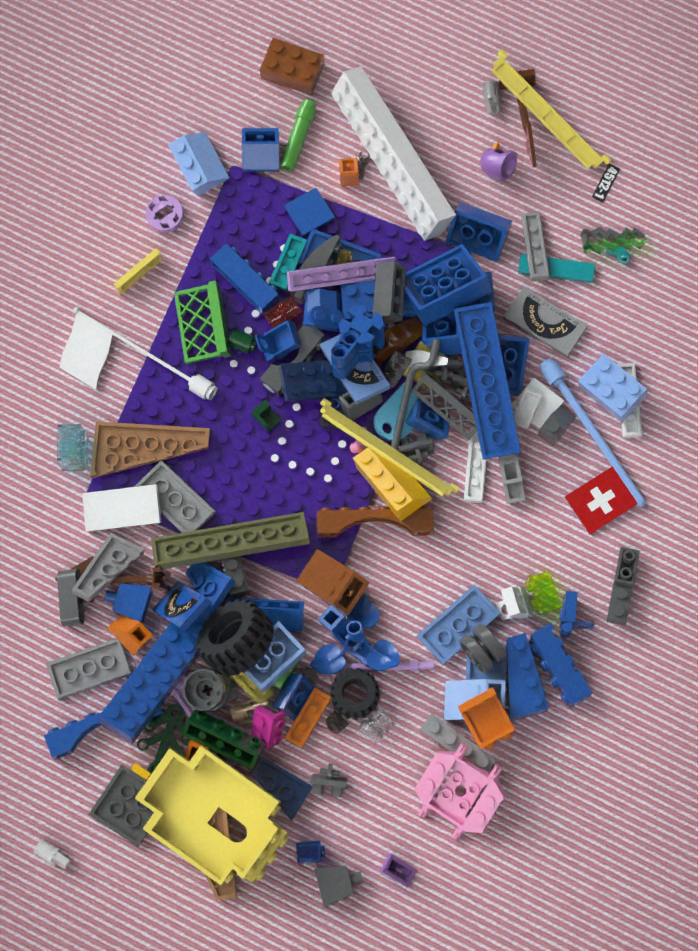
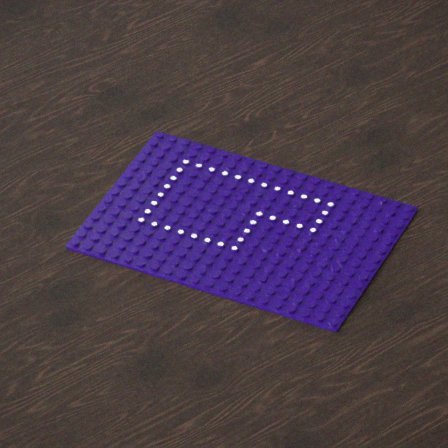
(245, 469)

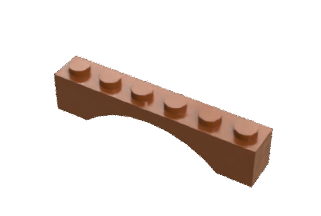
(333, 522)

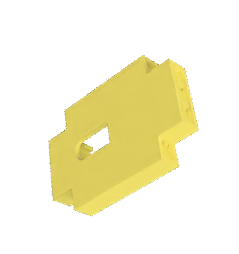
(185, 799)

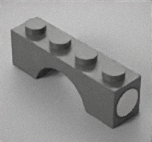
(310, 341)

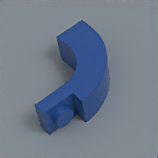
(335, 624)

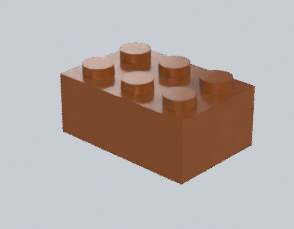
(292, 66)

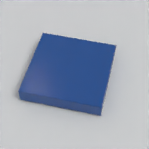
(309, 212)

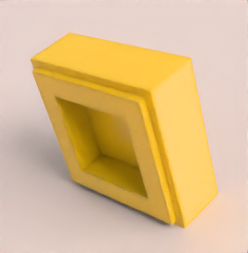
(141, 771)

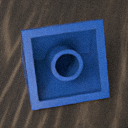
(428, 421)
(293, 695)

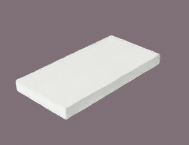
(121, 508)

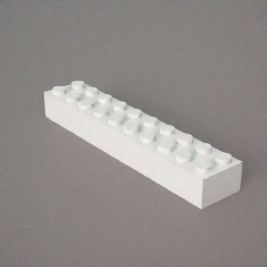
(393, 153)

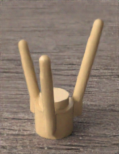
(240, 711)

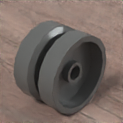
(482, 648)

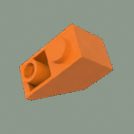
(130, 633)

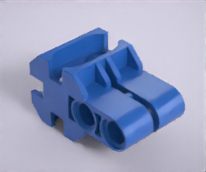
(356, 341)

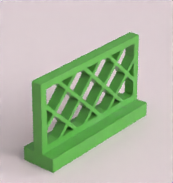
(218, 320)

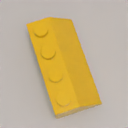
(393, 485)

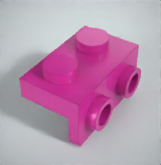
(268, 726)

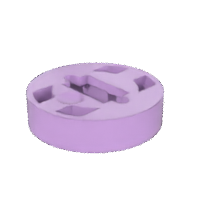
(170, 219)

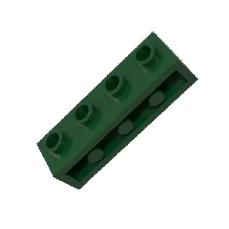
(223, 738)

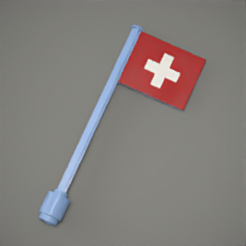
(611, 491)

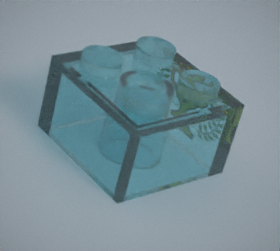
(72, 447)

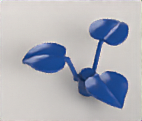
(381, 657)

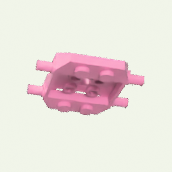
(451, 803)

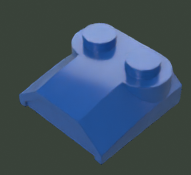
(322, 309)

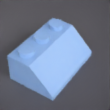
(199, 162)

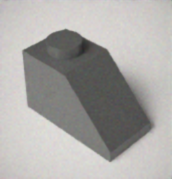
(556, 425)

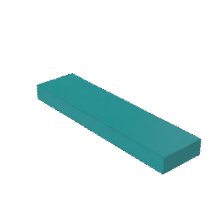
(563, 269)

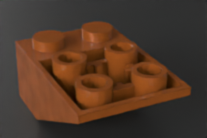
(332, 582)

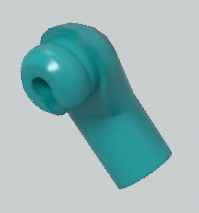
(621, 254)

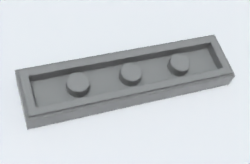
(535, 246)

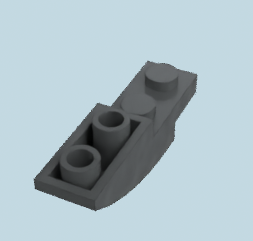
(320, 257)
(623, 586)

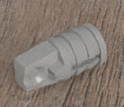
(492, 97)

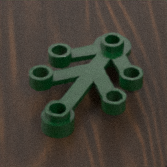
(165, 736)

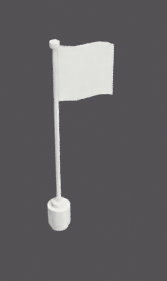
(91, 345)

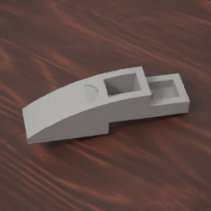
(512, 478)

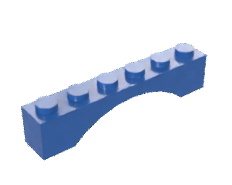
(65, 740)

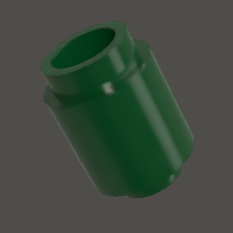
(242, 341)

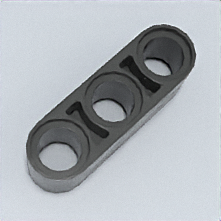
(70, 605)

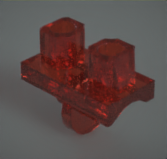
(282, 312)

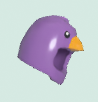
(497, 163)

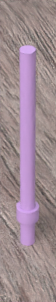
(413, 666)

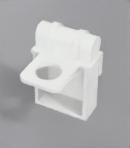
(516, 602)

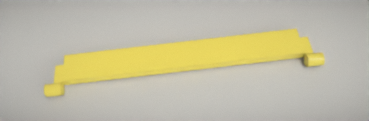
(546, 114)
(386, 450)

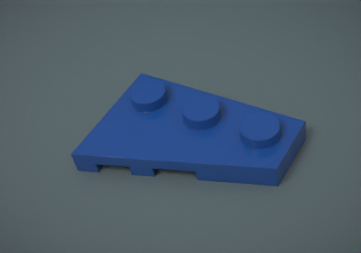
(210, 583)

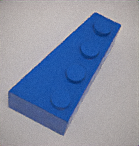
(559, 666)
(524, 685)

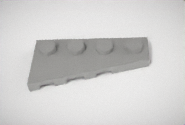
(109, 562)

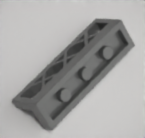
(448, 397)

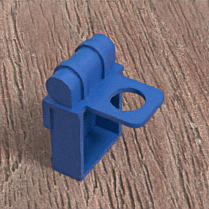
(278, 341)
(567, 616)

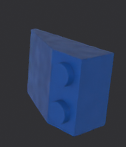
(514, 355)

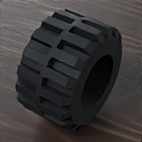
(349, 677)

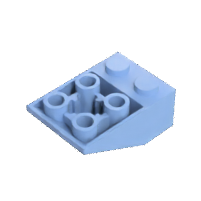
(463, 690)

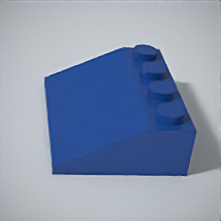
(445, 284)

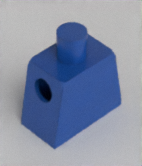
(130, 601)

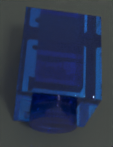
(310, 852)

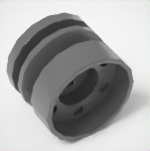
(198, 684)

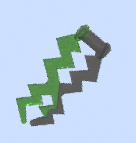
(619, 239)

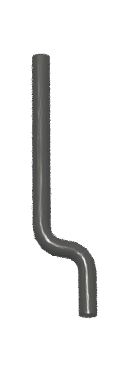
(407, 390)

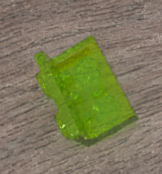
(543, 592)

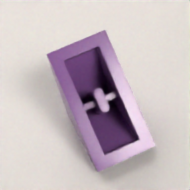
(398, 870)

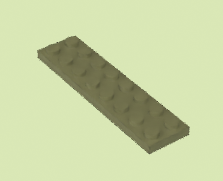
(230, 541)

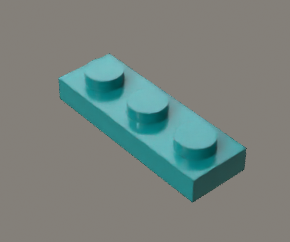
(288, 261)

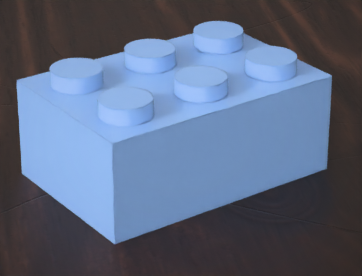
(612, 388)
(278, 660)

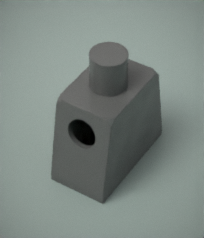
(336, 883)

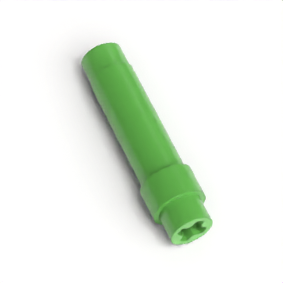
(304, 118)

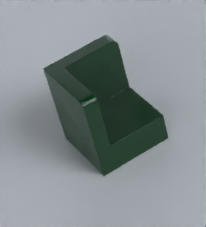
(265, 416)

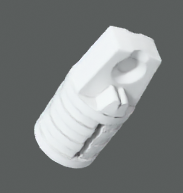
(51, 854)

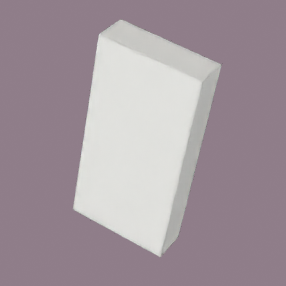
(526, 408)

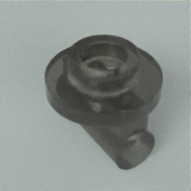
(336, 722)

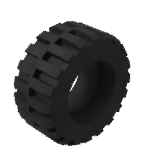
(235, 637)

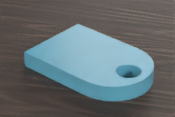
(389, 412)

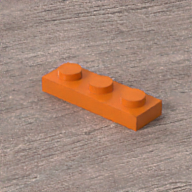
(308, 718)

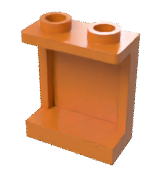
(486, 719)

